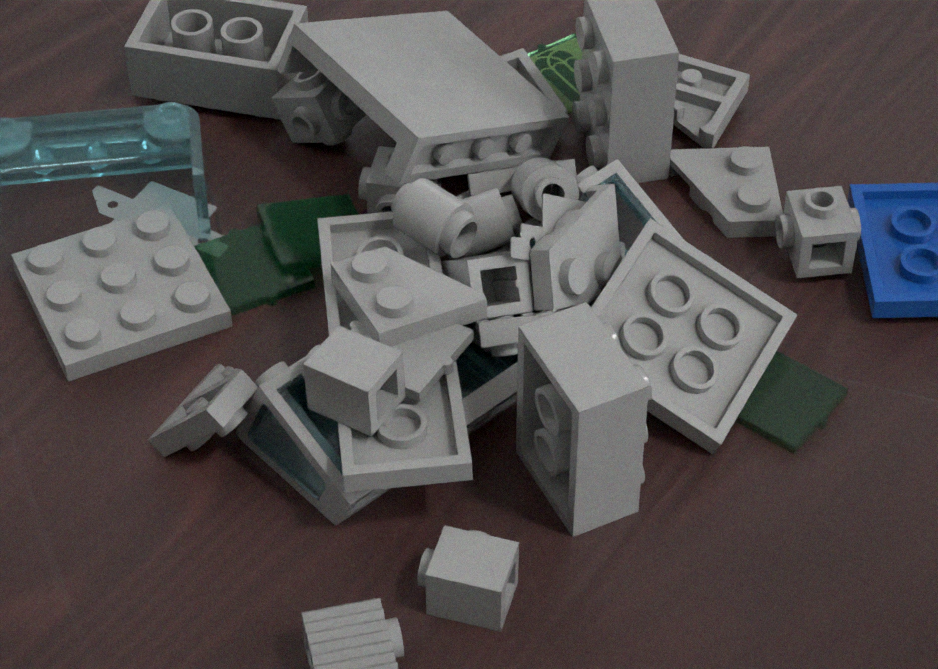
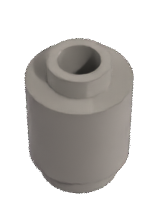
(533, 177)
(435, 218)
(497, 218)

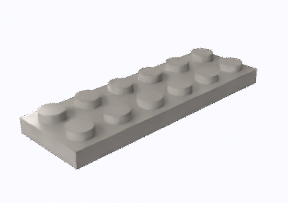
(419, 439)

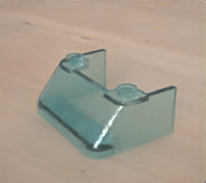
(106, 145)

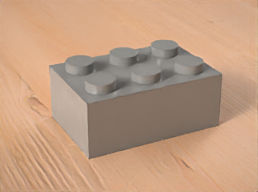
(212, 53)
(626, 86)
(581, 417)

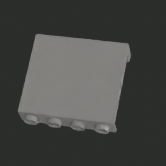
(430, 90)

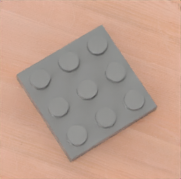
(120, 292)
(692, 331)

